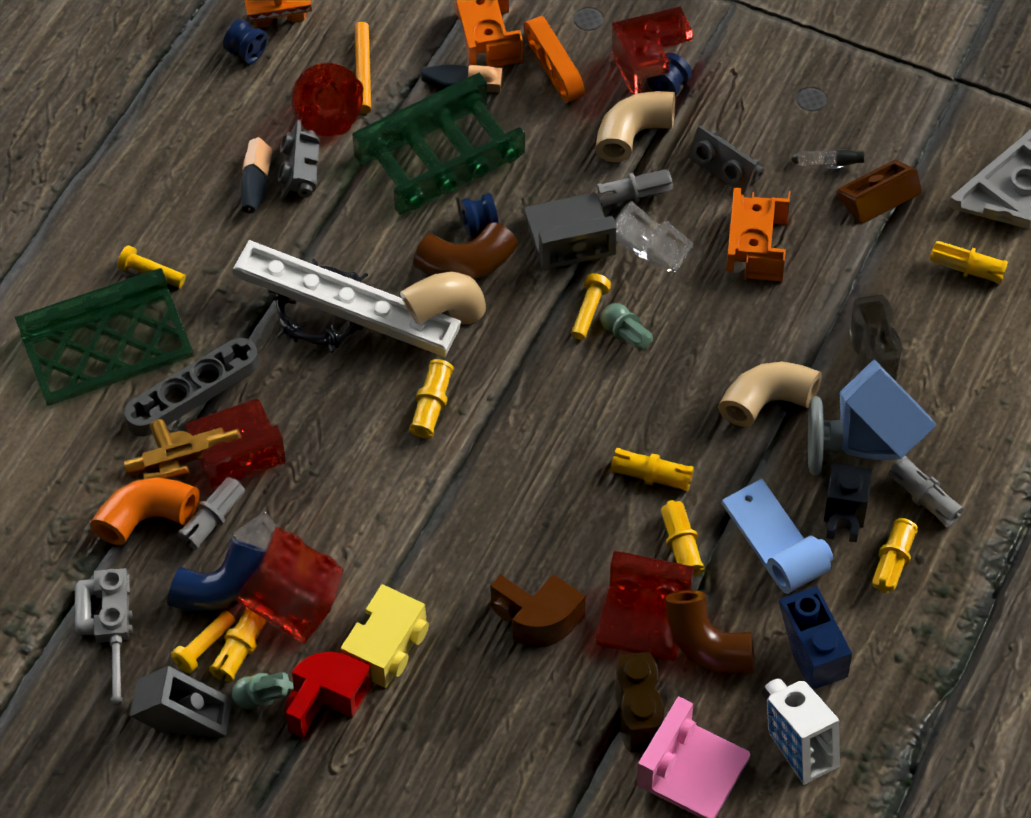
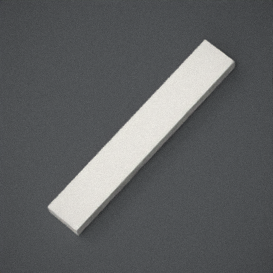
(343, 297)

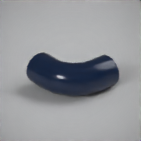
(219, 589)

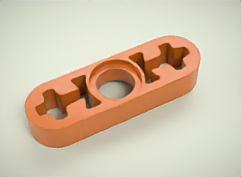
(554, 59)

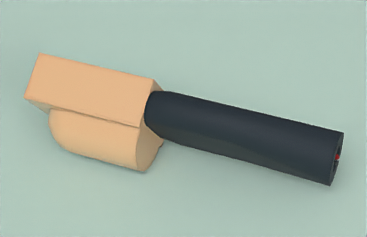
(450, 74)
(254, 170)

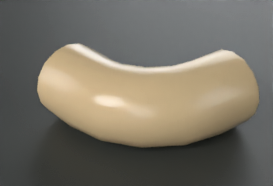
(628, 118)
(442, 293)
(767, 384)

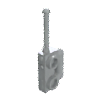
(112, 622)

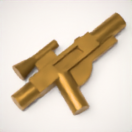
(175, 450)

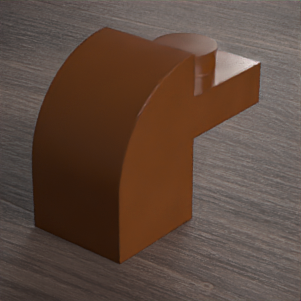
(542, 617)

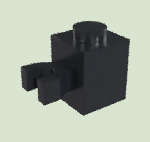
(847, 499)

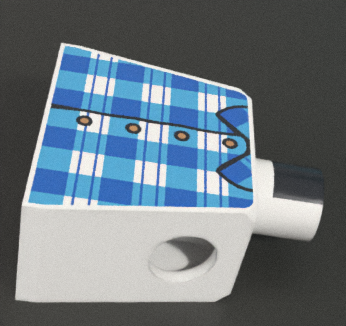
(803, 729)

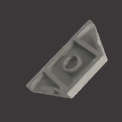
(1001, 188)

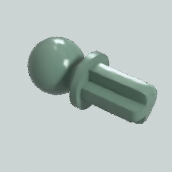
(625, 326)
(260, 689)

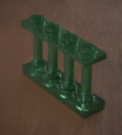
(424, 117)

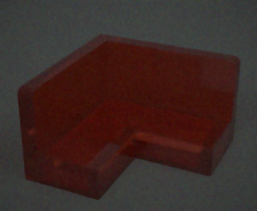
(640, 44)

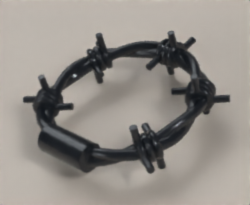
(293, 330)

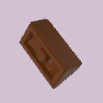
(880, 190)

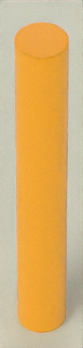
(362, 58)

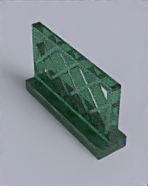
(86, 312)

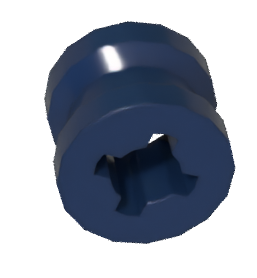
(245, 41)
(679, 74)
(478, 213)

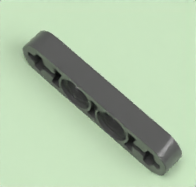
(187, 381)

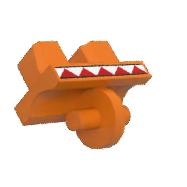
(264, 11)

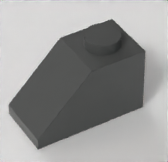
(180, 705)

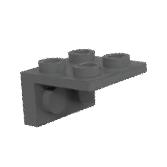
(571, 231)

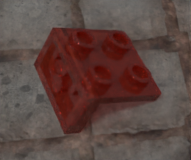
(256, 450)
(292, 585)
(636, 607)

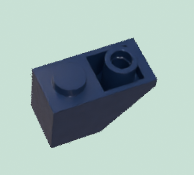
(815, 638)

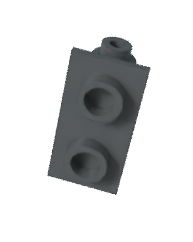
(724, 160)
(293, 172)

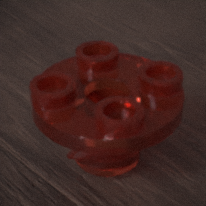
(327, 99)

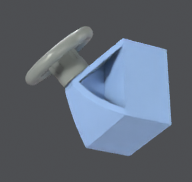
(874, 421)

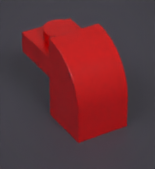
(329, 681)

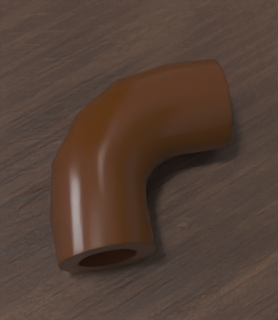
(473, 259)
(702, 641)

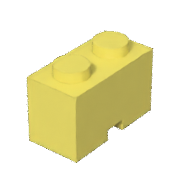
(388, 634)

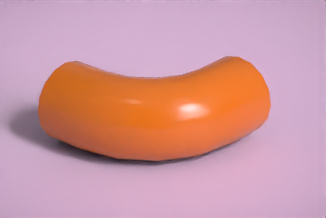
(141, 501)

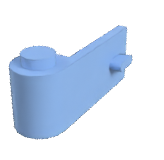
(776, 539)

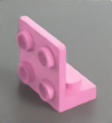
(690, 764)

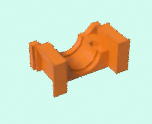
(487, 34)
(752, 235)

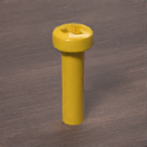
(129, 259)
(596, 286)
(186, 657)

